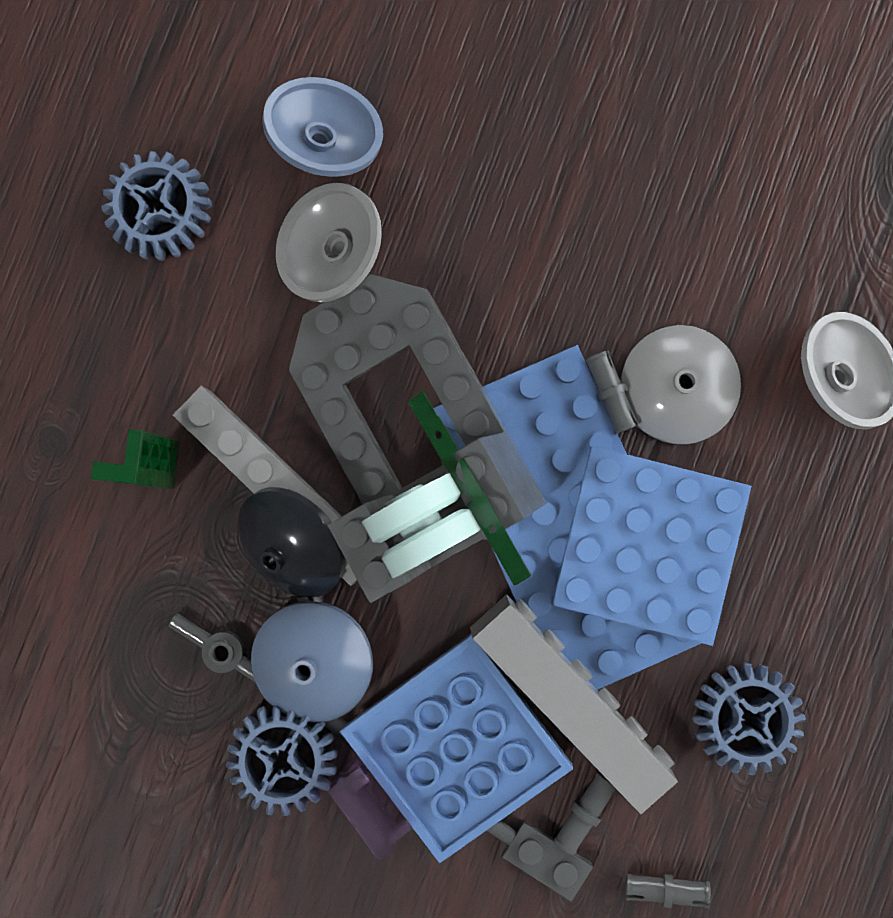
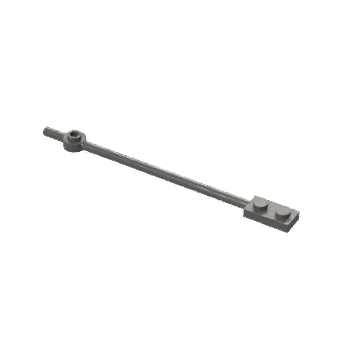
(526, 847)

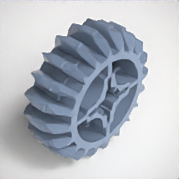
(129, 187)
(764, 708)
(264, 789)

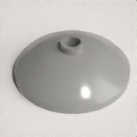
(316, 233)
(849, 370)
(654, 390)

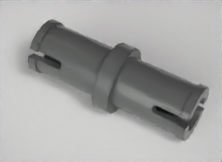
(611, 392)
(585, 814)
(667, 891)

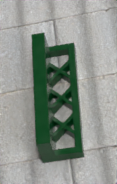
(148, 462)

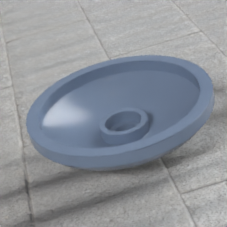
(322, 126)
(326, 643)

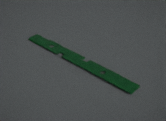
(479, 505)

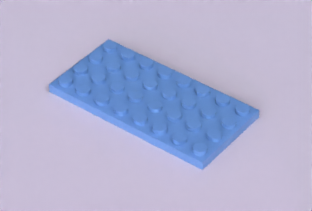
(553, 424)

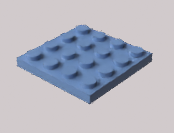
(651, 545)
(456, 748)

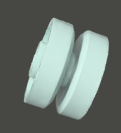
(419, 523)

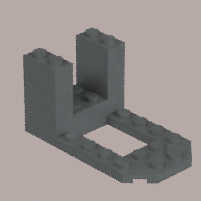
(353, 337)

